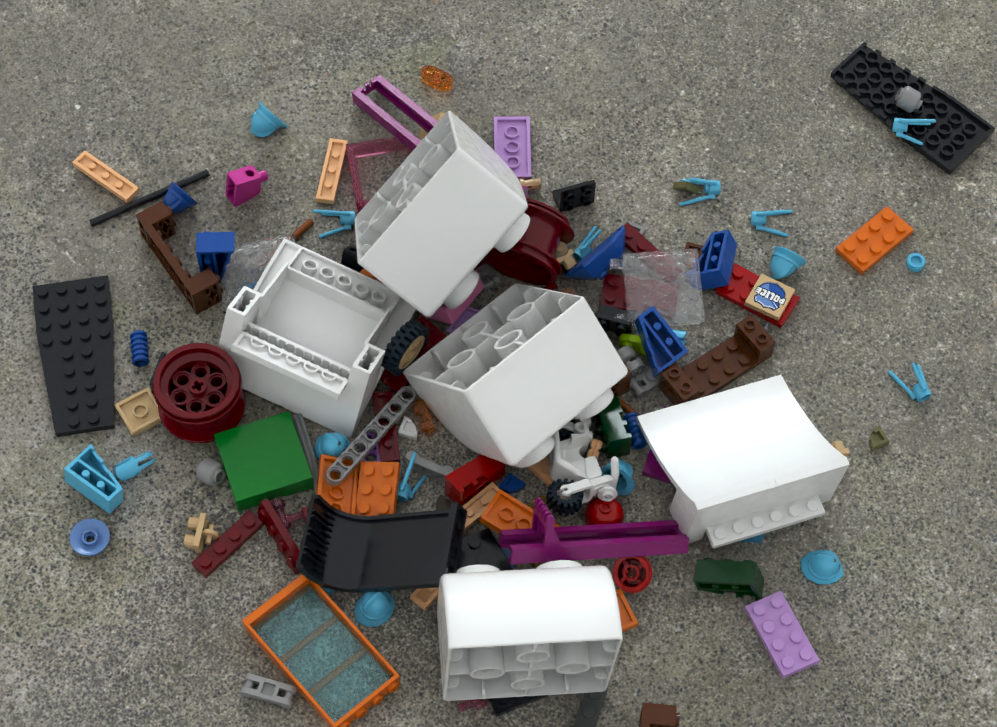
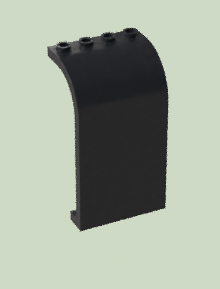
(379, 550)

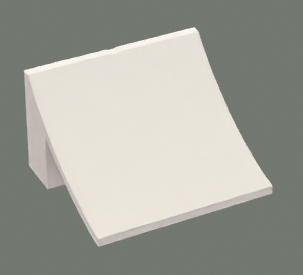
(313, 336)
(743, 462)

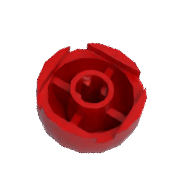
(604, 512)

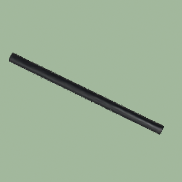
(148, 198)

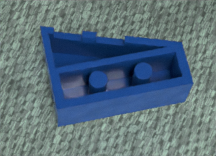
(214, 250)
(717, 259)
(658, 341)

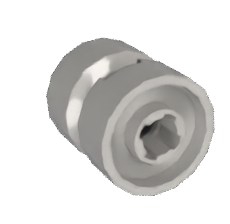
(631, 360)

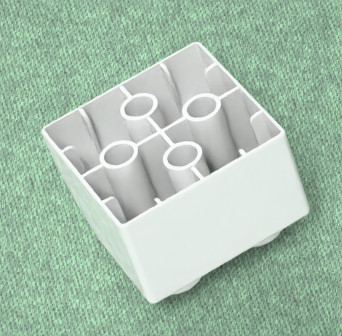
(441, 218)
(519, 373)
(527, 630)

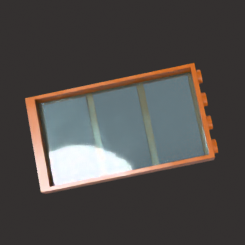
(321, 652)

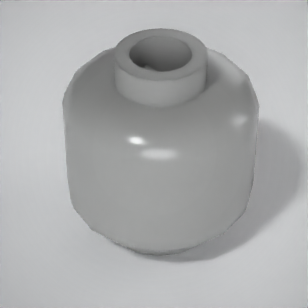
(908, 99)
(210, 472)

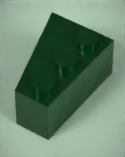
(613, 430)
(730, 576)

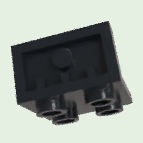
(575, 196)
(607, 319)

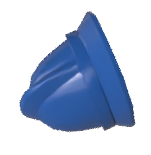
(178, 199)

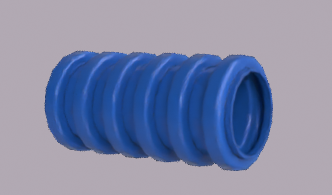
(139, 348)
(638, 438)

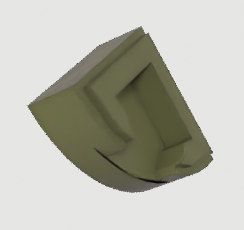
(693, 189)
(878, 439)

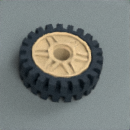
(405, 347)

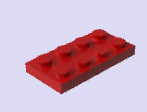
(739, 288)

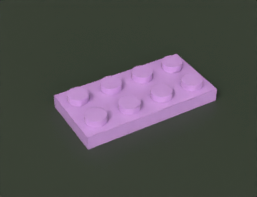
(513, 144)
(781, 634)

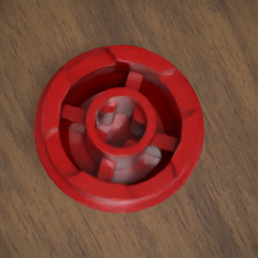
(632, 573)

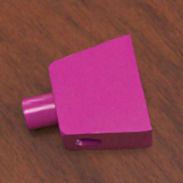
(244, 184)

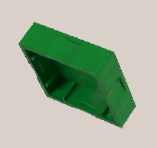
(263, 460)

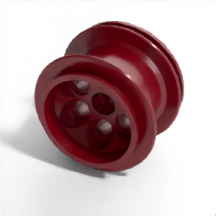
(533, 255)
(194, 369)

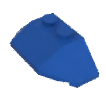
(596, 263)

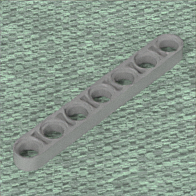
(368, 443)

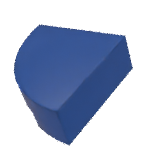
(512, 484)

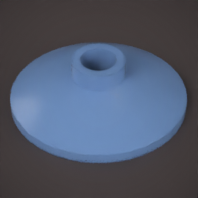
(89, 529)

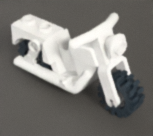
(574, 473)

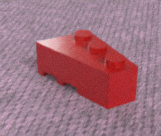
(472, 478)

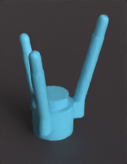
(901, 125)
(711, 187)
(346, 218)
(759, 218)
(584, 249)
(920, 390)
(404, 490)

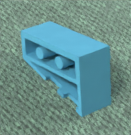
(94, 480)

